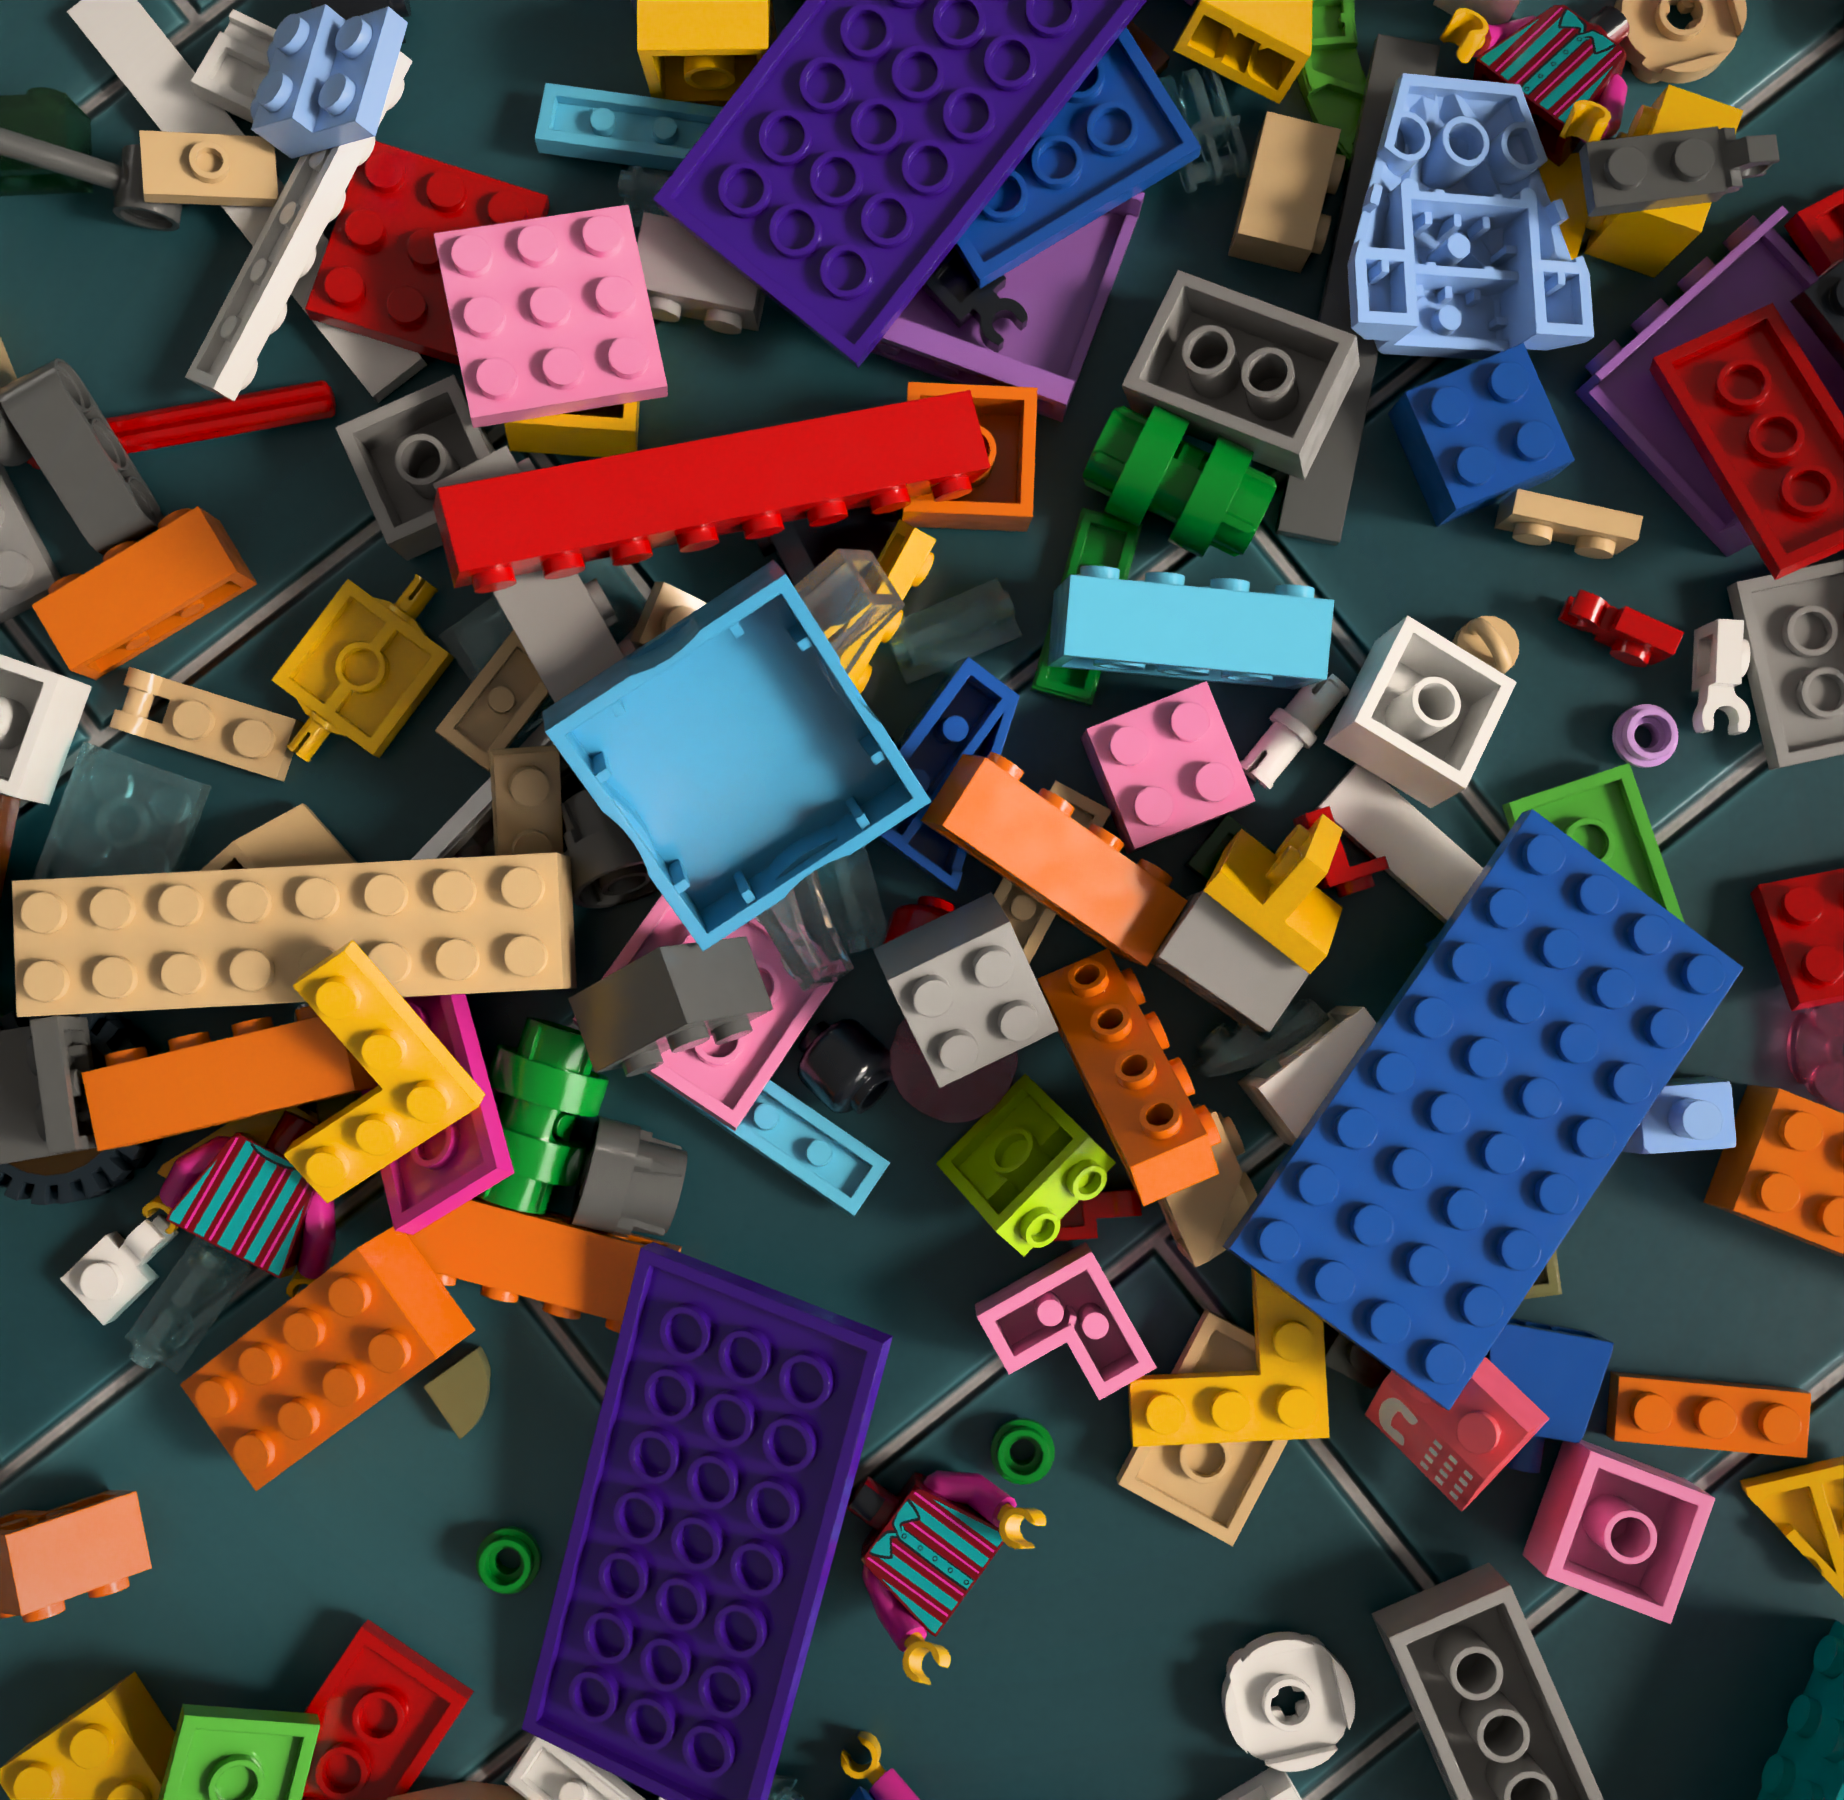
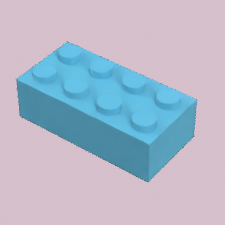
(1190, 630)

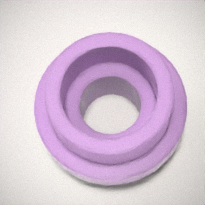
(1663, 733)

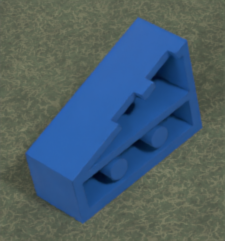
(962, 716)

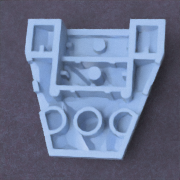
(1459, 230)

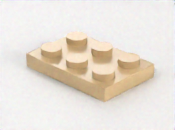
(1207, 1482)

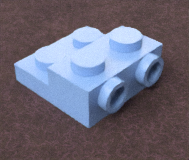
(326, 79)

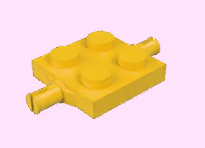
(362, 668)

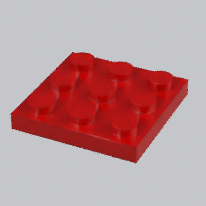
(383, 257)

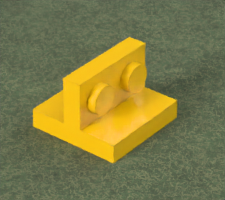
(1279, 890)

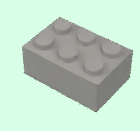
(1243, 372)

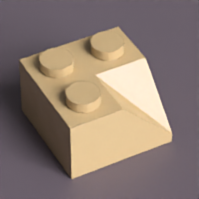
(1210, 1210)

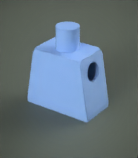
(1687, 1117)

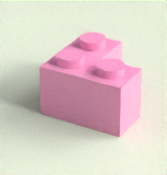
(1068, 1304)

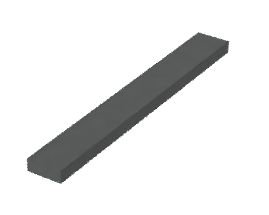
(1318, 505)

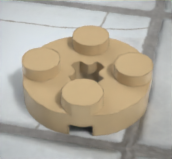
(1674, 54)

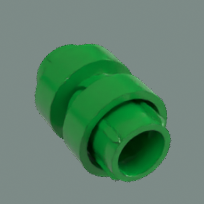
(1206, 494)
(542, 1091)

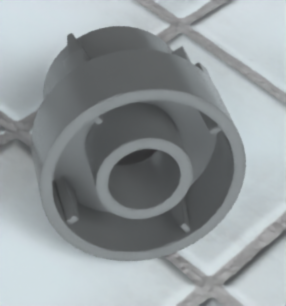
(603, 857)
(628, 1180)

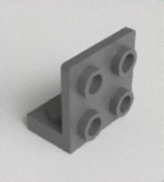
(44, 1090)

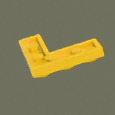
(416, 1076)
(1274, 1402)

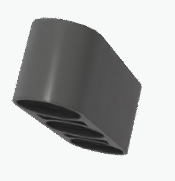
(80, 456)

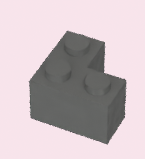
(670, 1002)

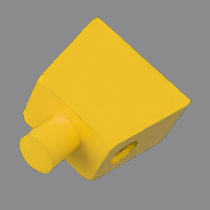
(1251, 41)

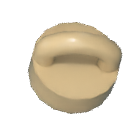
(1490, 641)

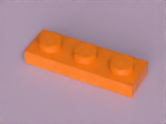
(1708, 1414)

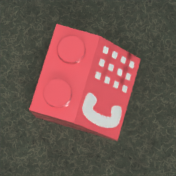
(1460, 1446)

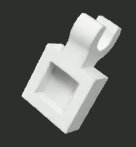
(1718, 666)
(117, 1269)

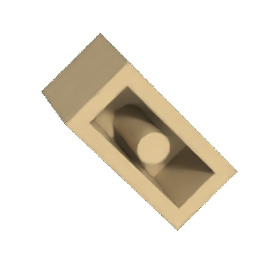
(1286, 191)

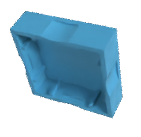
(735, 755)

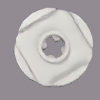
(1320, 1719)

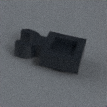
(961, 298)

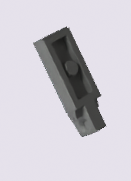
(1671, 168)

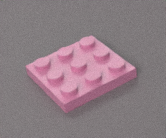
(550, 315)
(733, 1074)

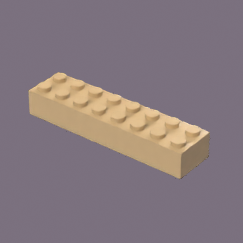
(257, 930)

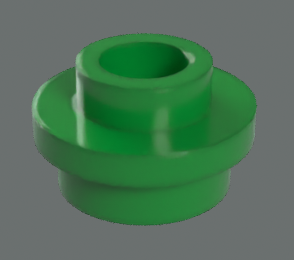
(1026, 1470)
(494, 1573)

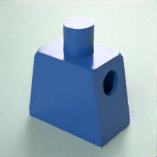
(1558, 1373)

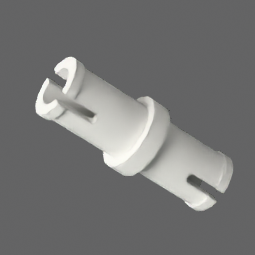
(1292, 730)

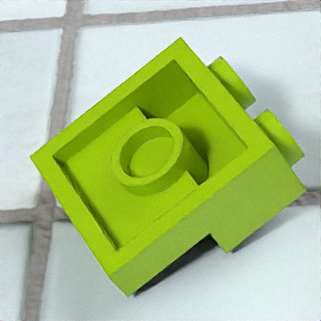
(1026, 1166)

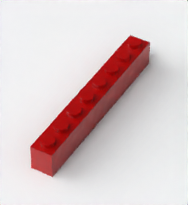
(708, 489)

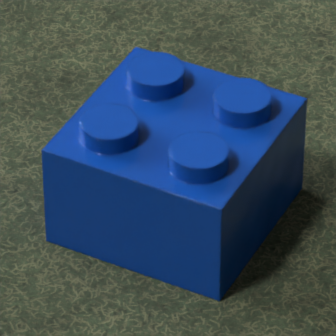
(1480, 434)

